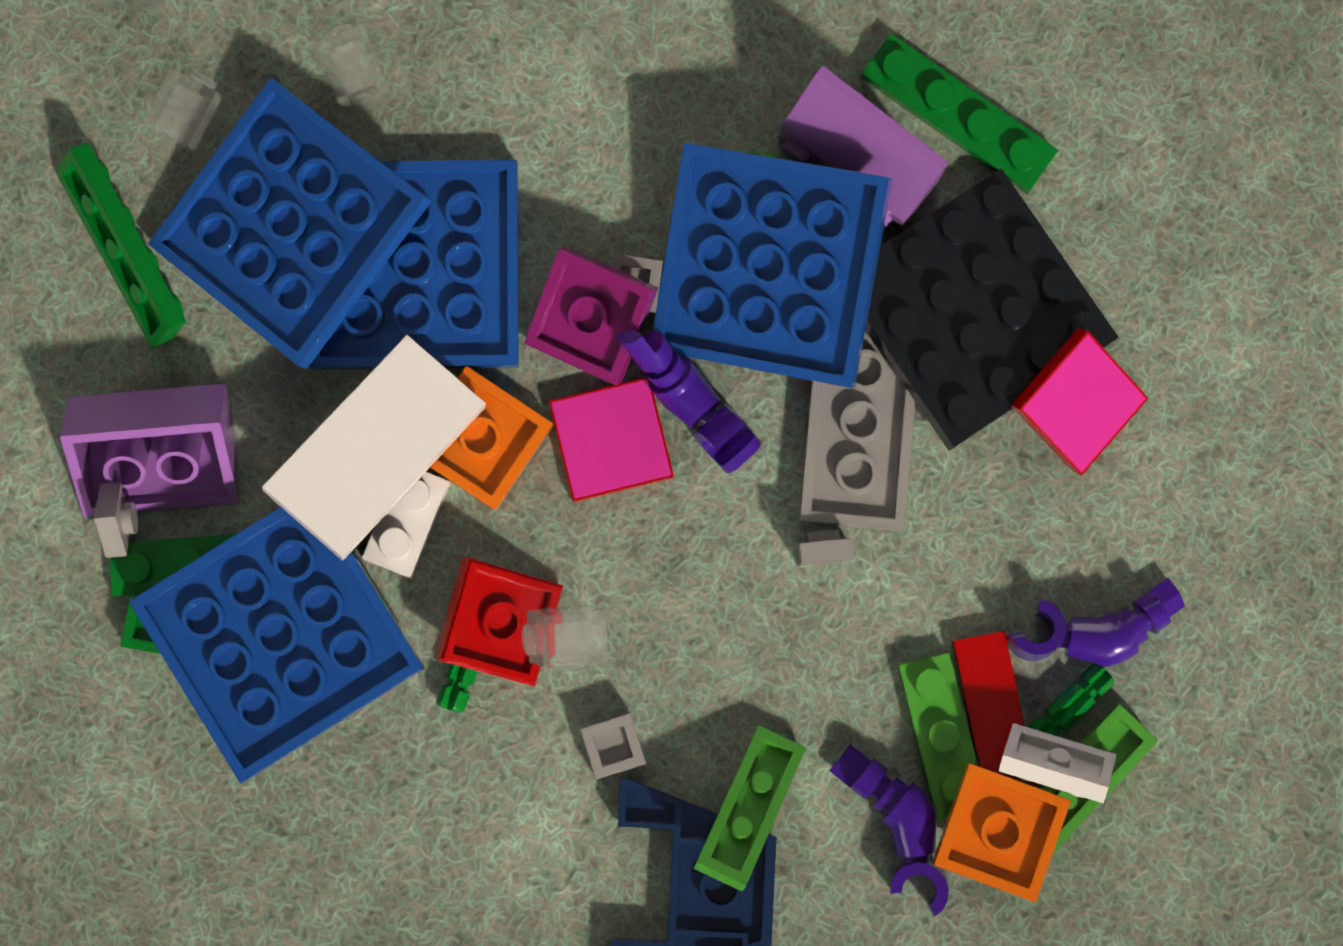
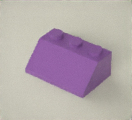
(847, 132)
(160, 443)

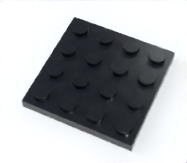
(975, 307)

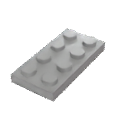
(859, 449)

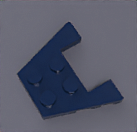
(700, 906)

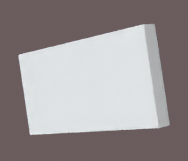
(374, 447)

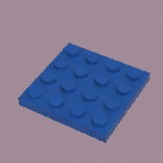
(289, 223)
(771, 263)
(449, 278)
(275, 640)

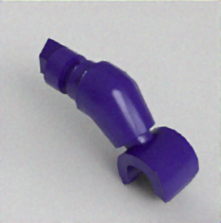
(691, 399)
(1103, 639)
(907, 815)

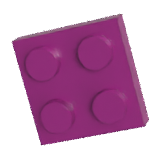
(585, 310)

